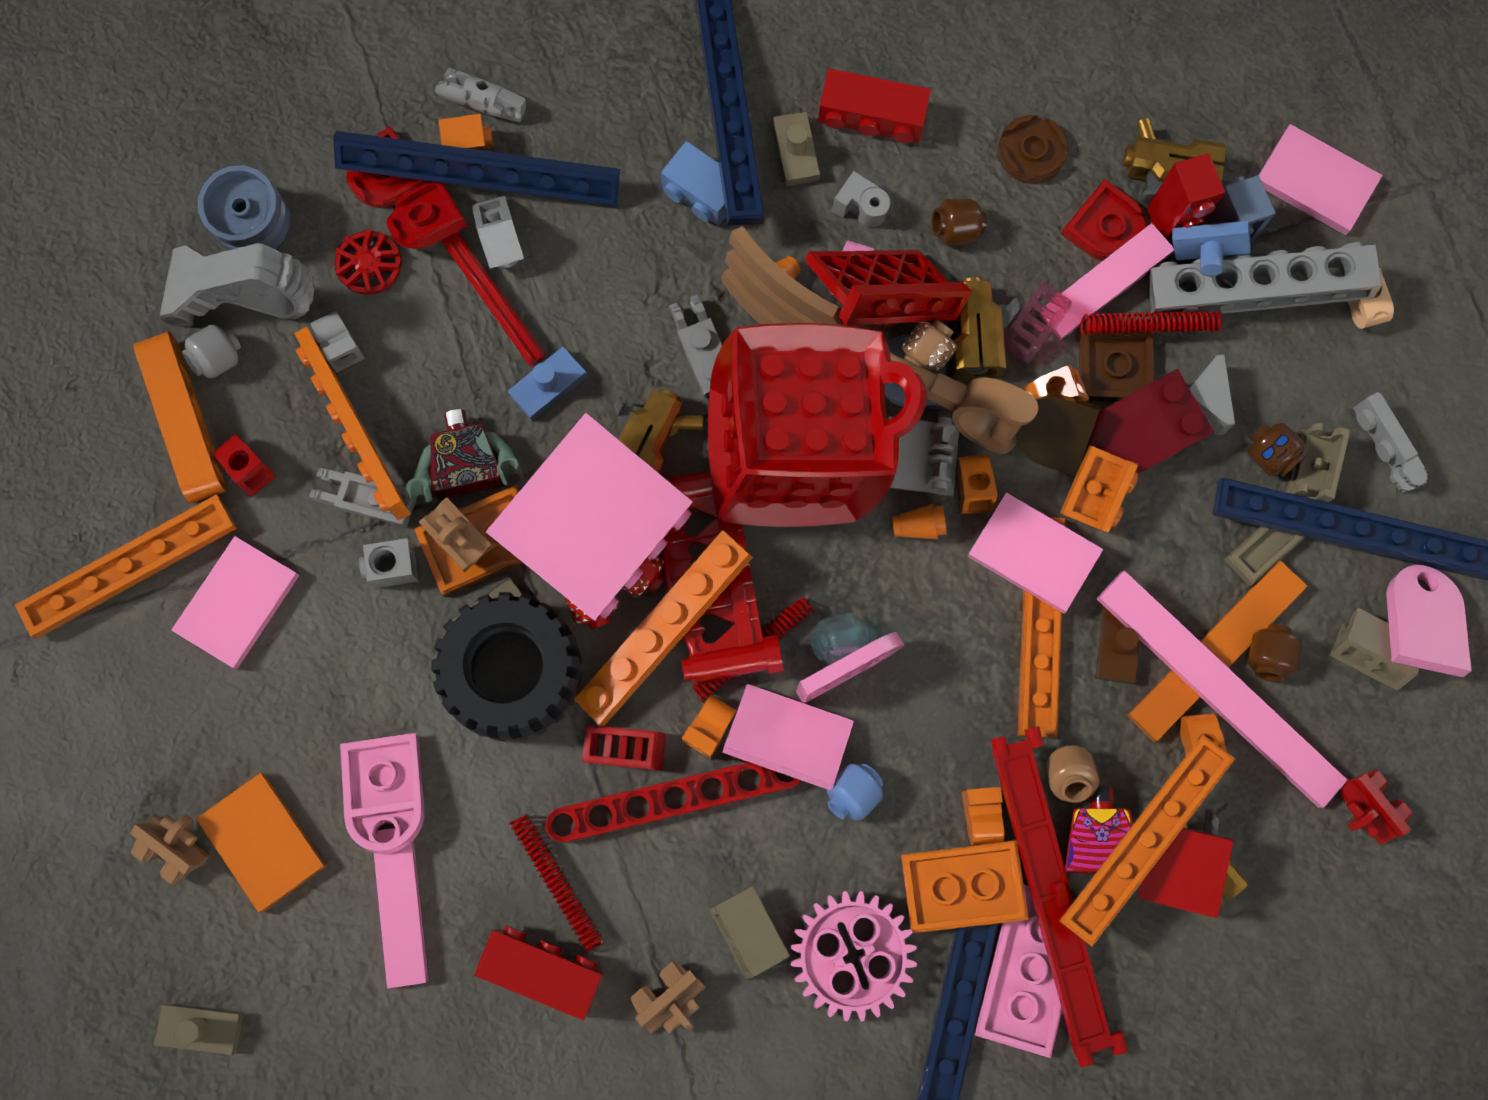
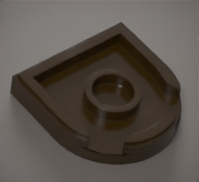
(1058, 432)

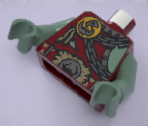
(462, 461)

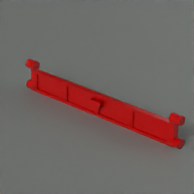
(1053, 898)

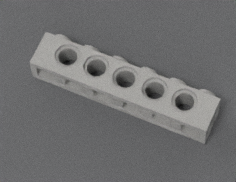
(1355, 261)

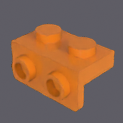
(1100, 489)

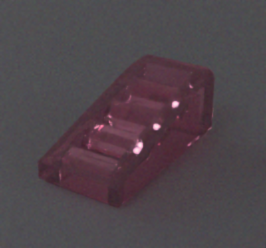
(1041, 292)

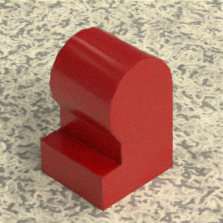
(243, 465)

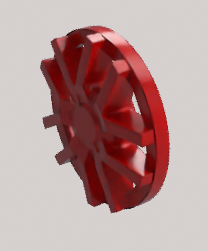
(367, 262)

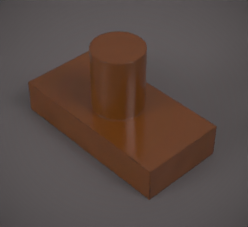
(1117, 651)

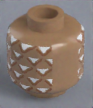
(929, 346)

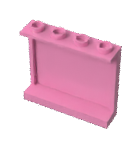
(591, 518)

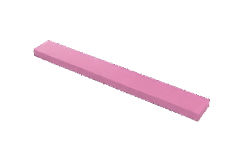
(1222, 690)

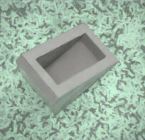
(1214, 395)

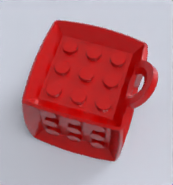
(805, 423)

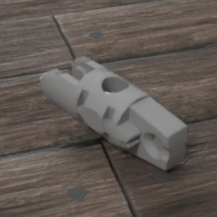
(481, 95)

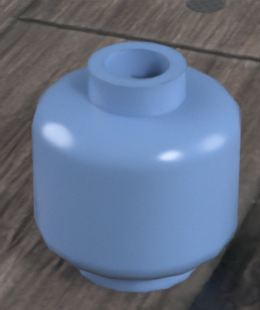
(855, 792)

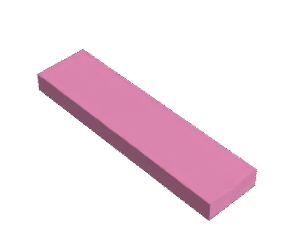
(1112, 277)
(400, 914)

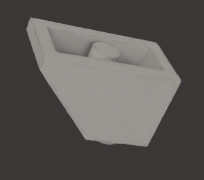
(497, 233)

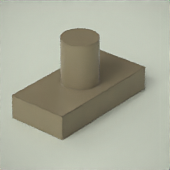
(796, 149)
(198, 1029)

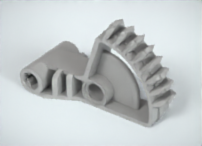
(243, 276)

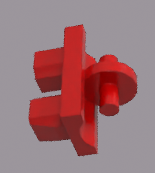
(1372, 809)

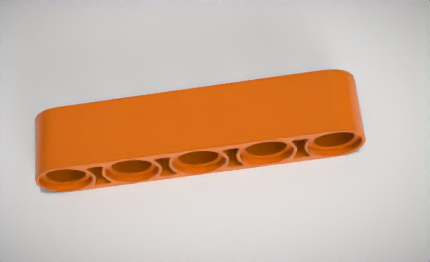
(179, 417)

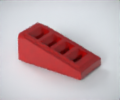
(654, 753)

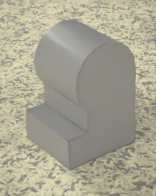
(863, 200)
(336, 341)

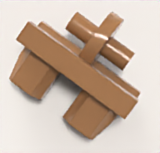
(455, 534)
(172, 843)
(673, 1005)

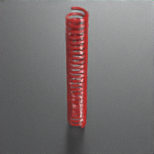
(1162, 324)
(698, 688)
(580, 926)

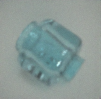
(838, 637)

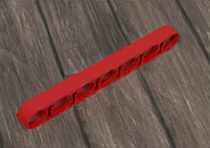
(657, 808)

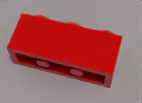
(873, 106)
(1186, 196)
(540, 972)

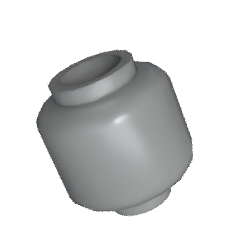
(211, 351)

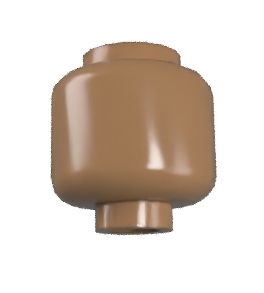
(1072, 774)

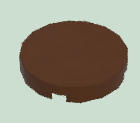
(1032, 149)

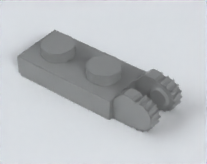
(698, 341)
(1391, 443)
(357, 497)

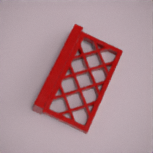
(885, 300)

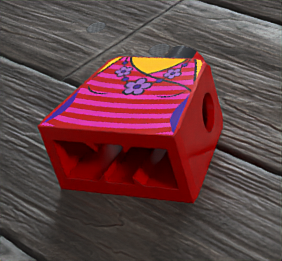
(1096, 832)

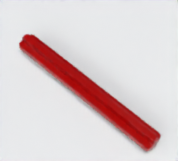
(494, 299)

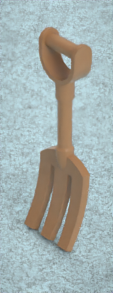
(983, 409)

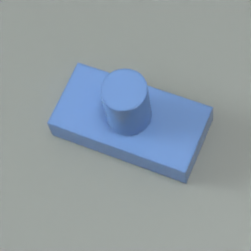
(1211, 244)
(547, 383)

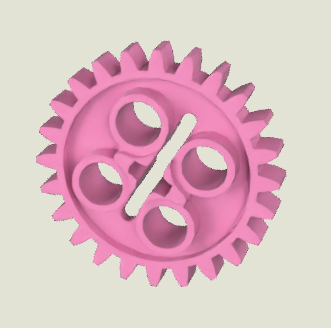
(885, 941)

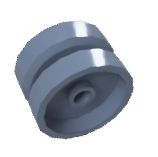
(243, 208)

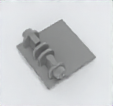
(928, 458)

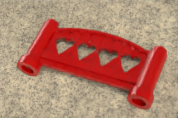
(742, 646)

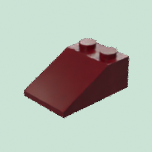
(1151, 423)

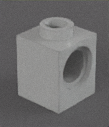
(405, 567)

